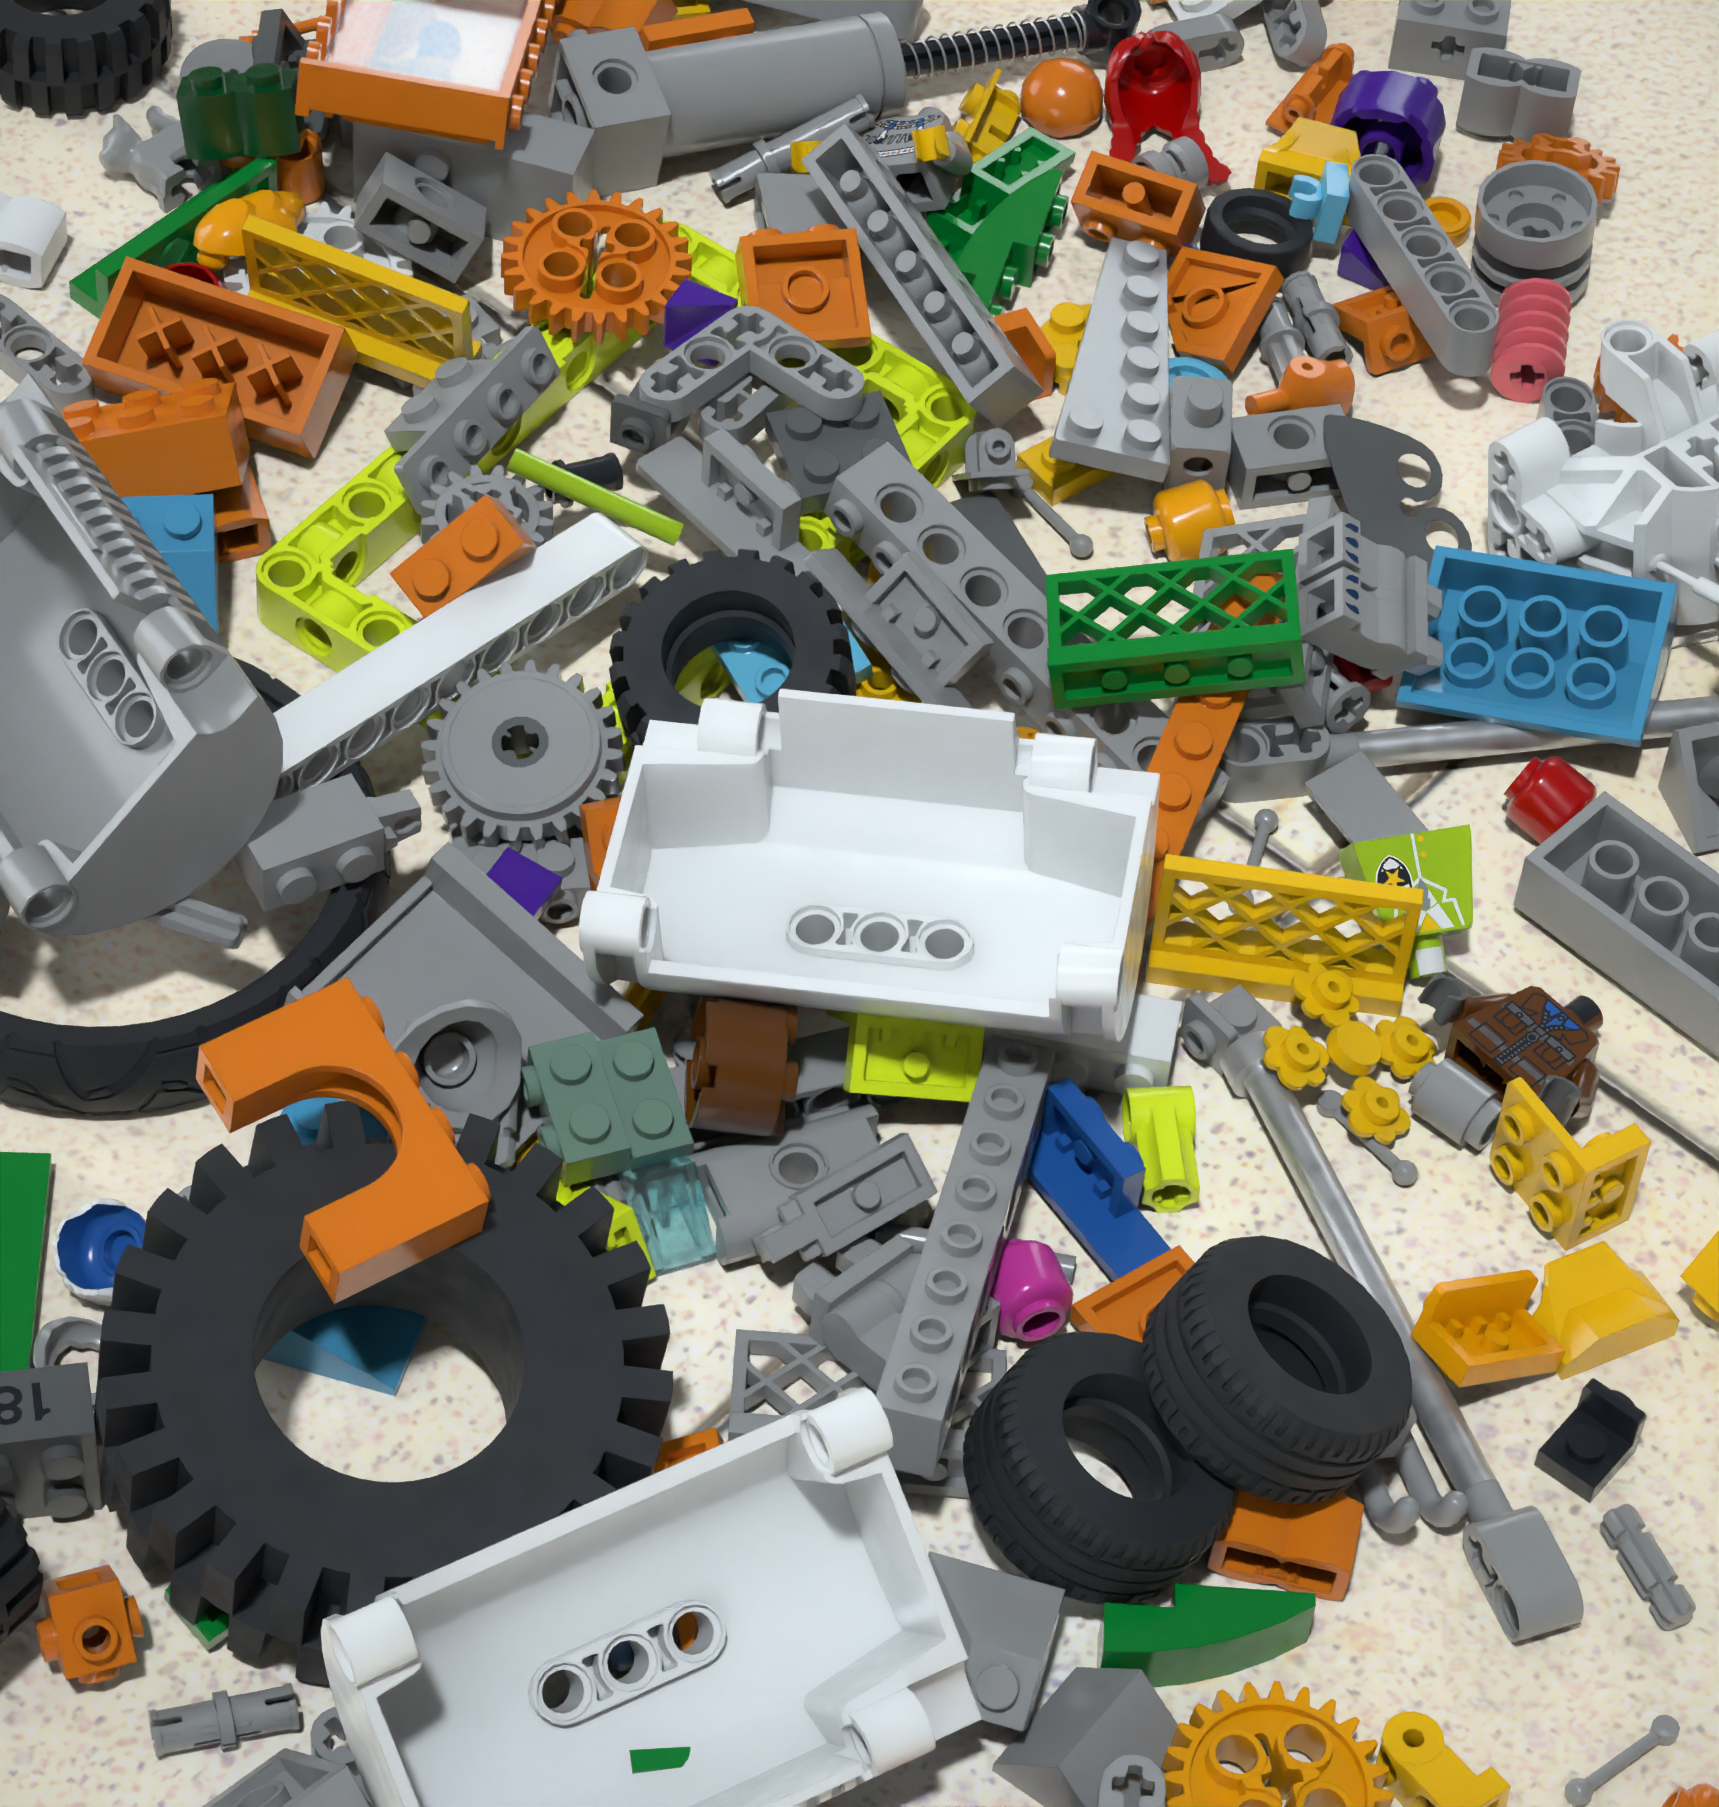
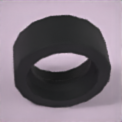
(1262, 214)

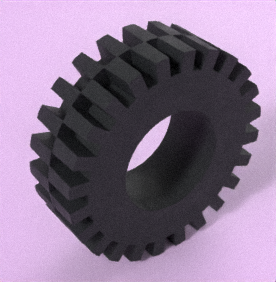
(224, 1279)

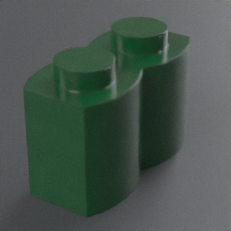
(240, 113)

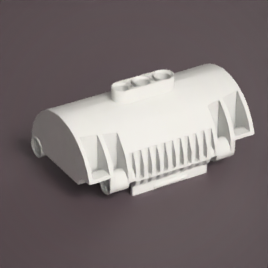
(879, 866)
(808, 1667)

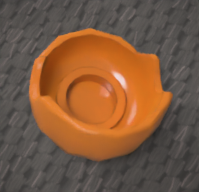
(1061, 97)

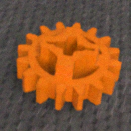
(1569, 152)

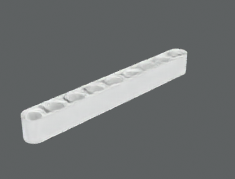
(478, 630)

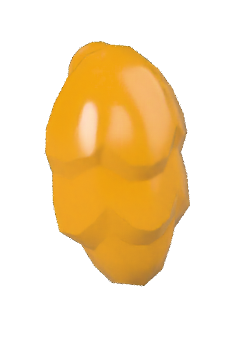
(220, 230)

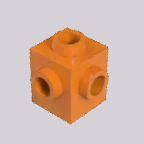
(85, 1601)

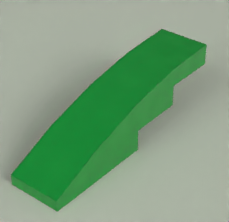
(992, 181)

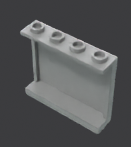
(471, 940)

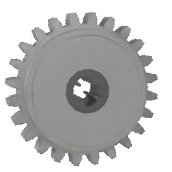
(512, 714)

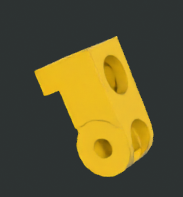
(1429, 1772)

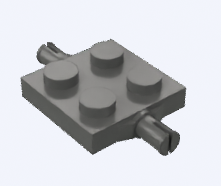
(819, 449)

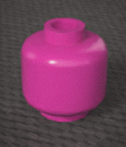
(1030, 1290)

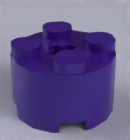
(1394, 118)

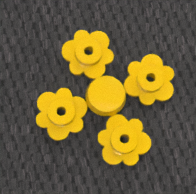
(1352, 1048)

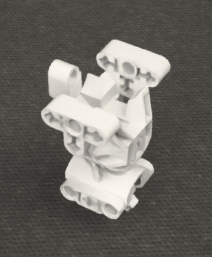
(1645, 489)

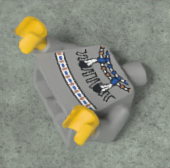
(918, 151)

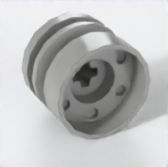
(1533, 224)

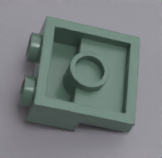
(605, 1103)

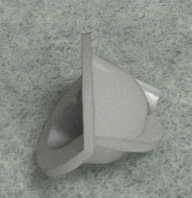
(465, 1058)

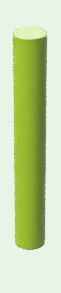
(595, 497)

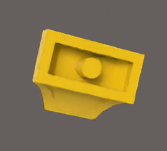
(1304, 152)
(1600, 1309)

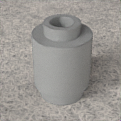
(1456, 1103)

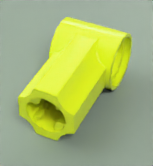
(1163, 1131)

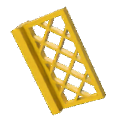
(375, 321)
(1221, 954)

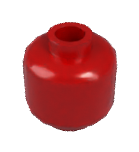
(1547, 796)

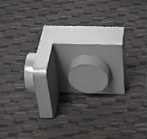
(1215, 1025)

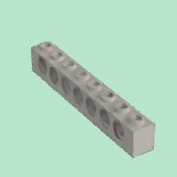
(1011, 608)
(963, 1252)

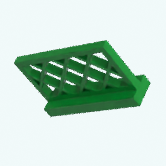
(1176, 660)

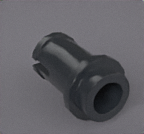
(600, 470)

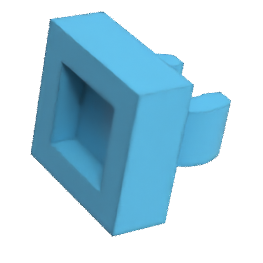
(1322, 200)

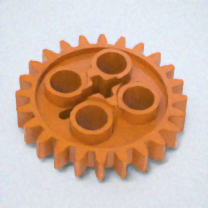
(556, 254)

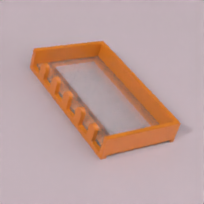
(427, 65)

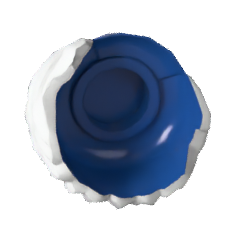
(91, 1246)

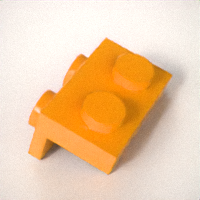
(1484, 1332)

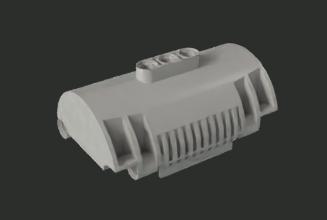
(123, 717)

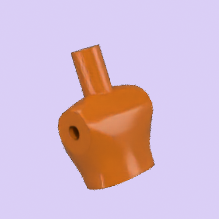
(1307, 384)

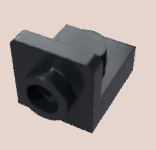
(1593, 1441)

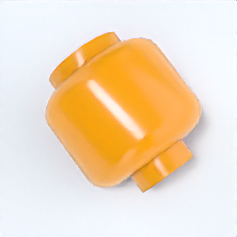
(1182, 517)

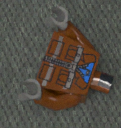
(1525, 1038)

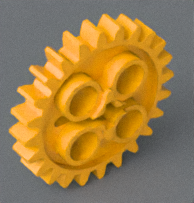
(1232, 1733)

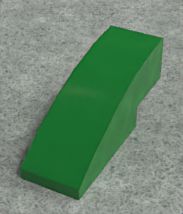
(1203, 1632)

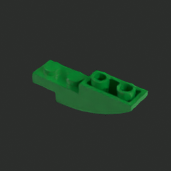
(1014, 240)

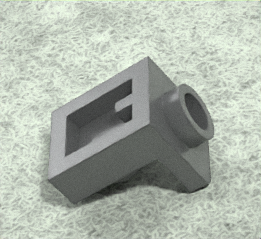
(642, 425)

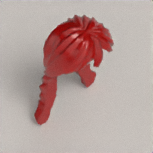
(1155, 85)

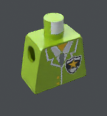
(1428, 861)

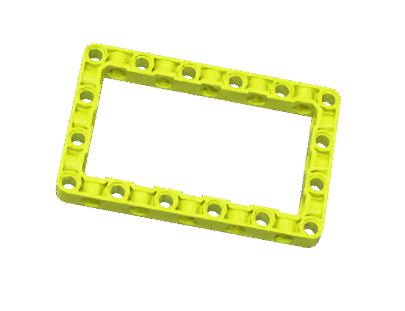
(311, 573)

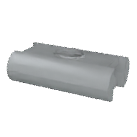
(756, 1175)

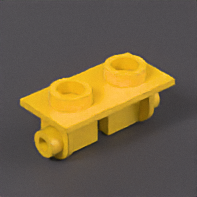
(988, 116)

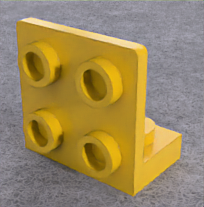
(1566, 1187)

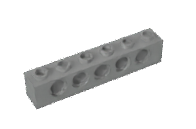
(922, 276)

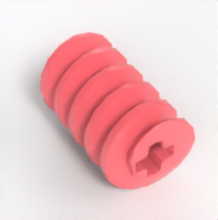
(1530, 338)

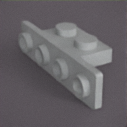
(467, 412)
(728, 496)
(909, 621)

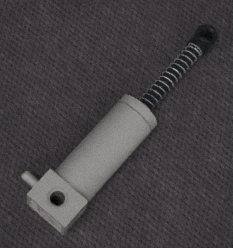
(778, 79)

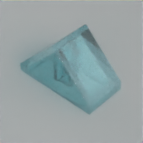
(670, 1214)

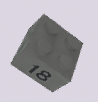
(48, 1442)

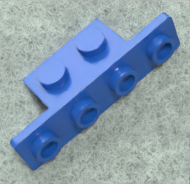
(1093, 1181)

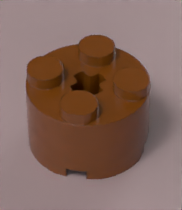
(740, 1066)

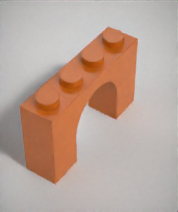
(338, 1049)

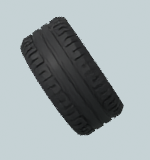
(1277, 1370)
(1055, 1514)

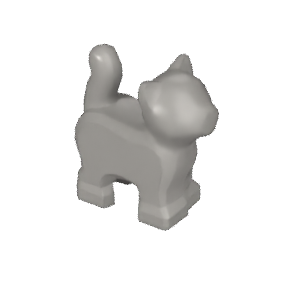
(156, 162)

